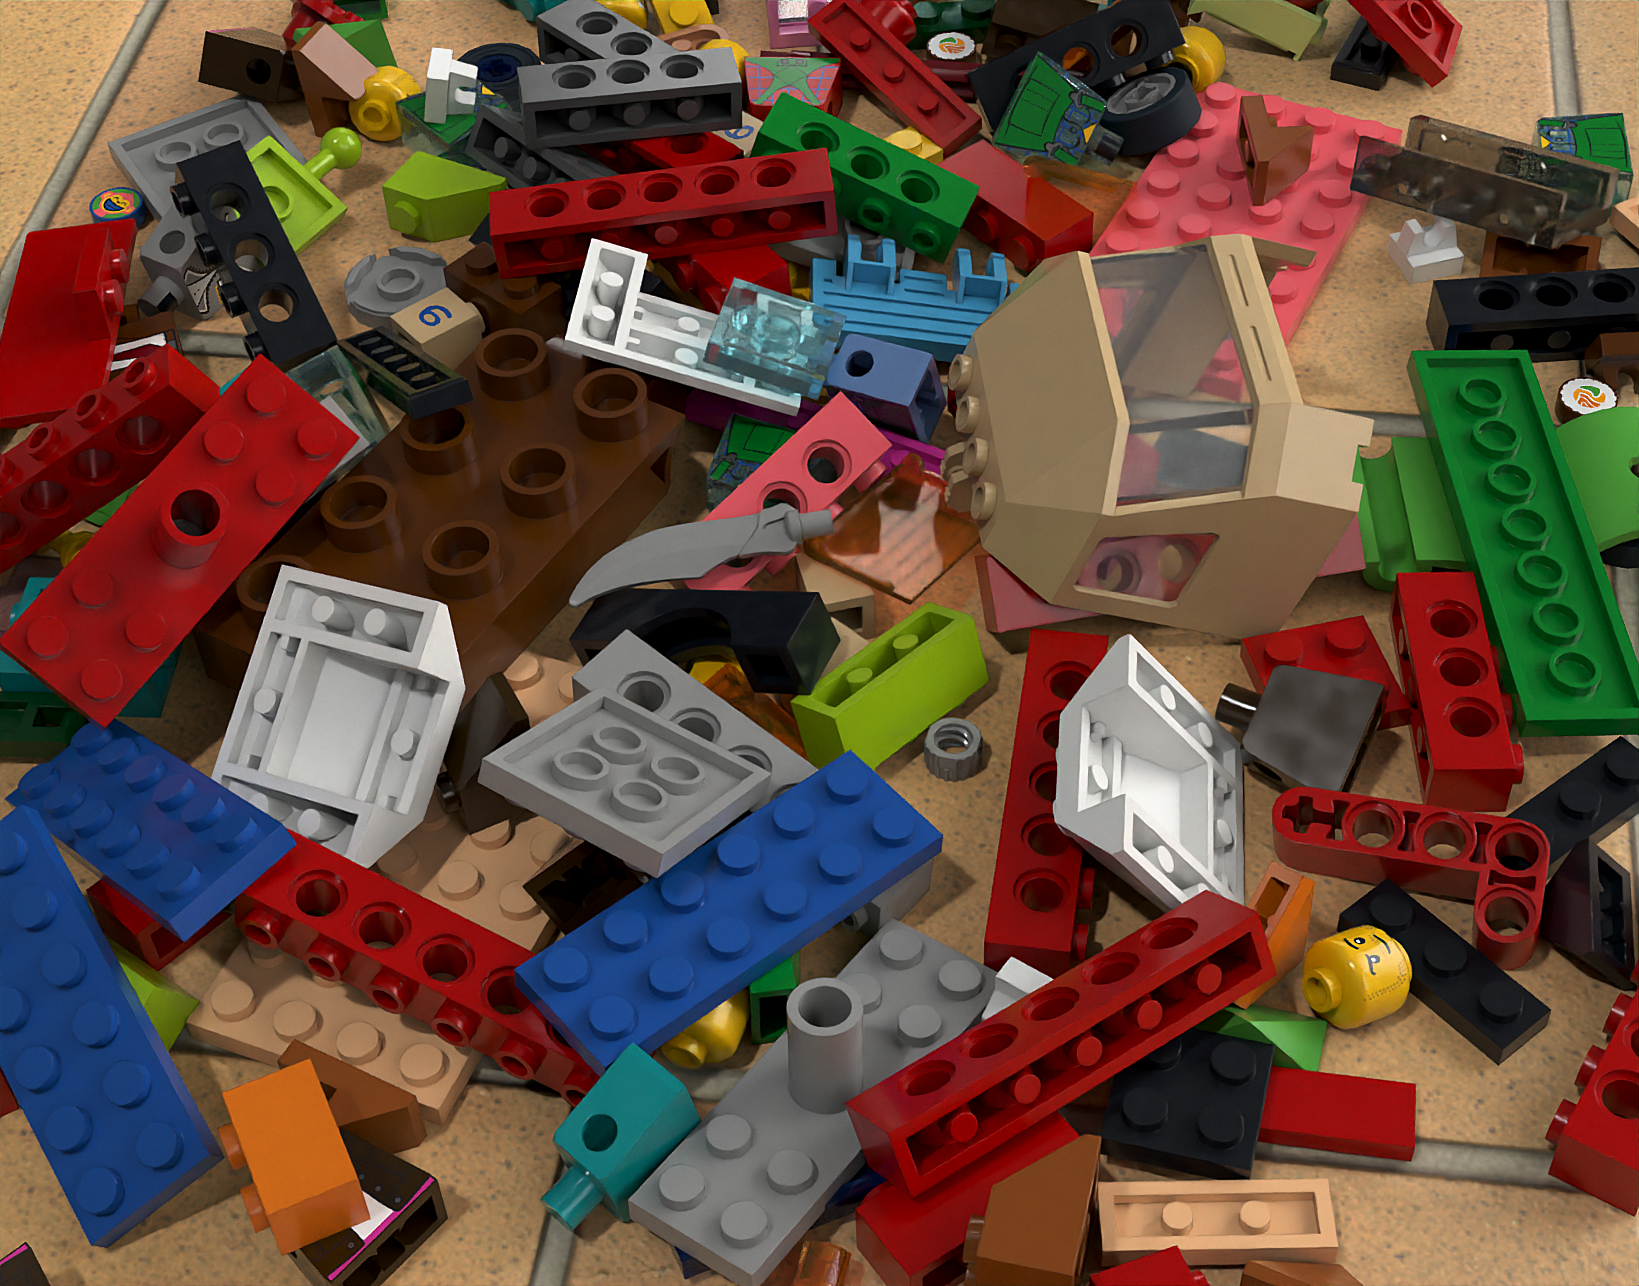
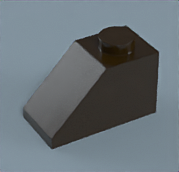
(1024, 21)
(483, 726)

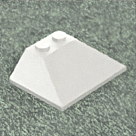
(652, 333)
(344, 712)
(1151, 781)

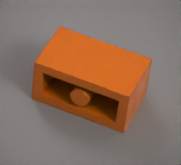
(295, 1157)

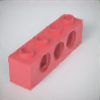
(834, 433)

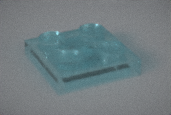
(774, 339)

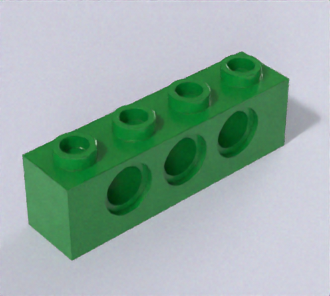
(874, 179)

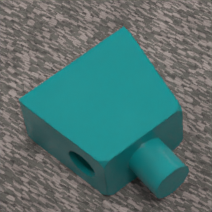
(618, 1137)

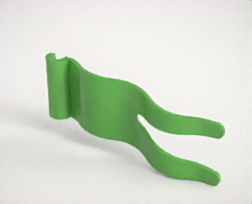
(1409, 521)

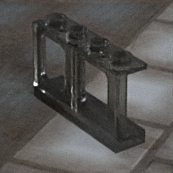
(1482, 175)

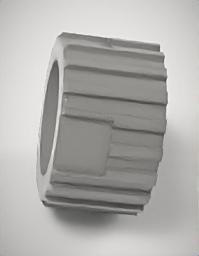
(953, 733)

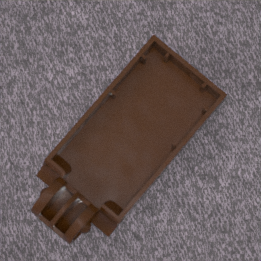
(481, 503)

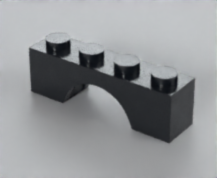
(775, 635)

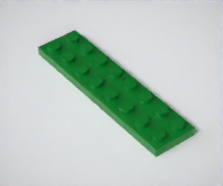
(1528, 544)

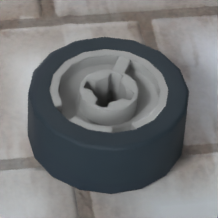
(1151, 110)

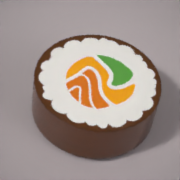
(951, 47)
(1582, 397)

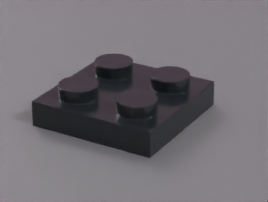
(1191, 1106)

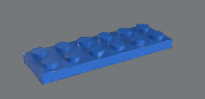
(152, 825)
(727, 913)
(85, 1048)

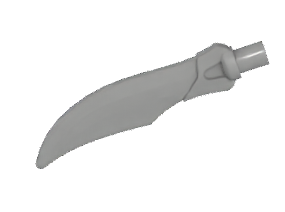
(698, 548)

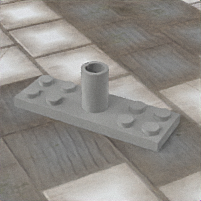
(782, 1136)

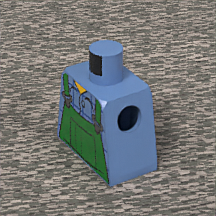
(889, 385)

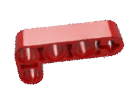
(1407, 863)

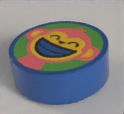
(118, 205)

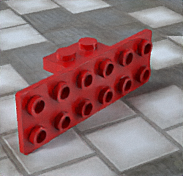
(63, 319)

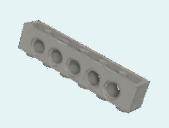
(657, 684)

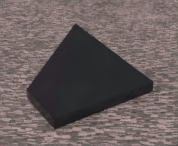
(1591, 913)

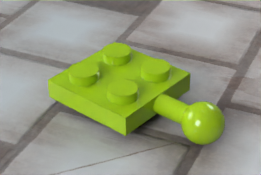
(294, 189)

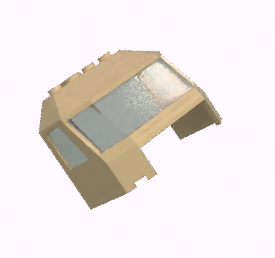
(1151, 439)

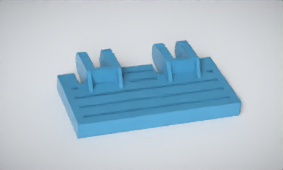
(917, 308)

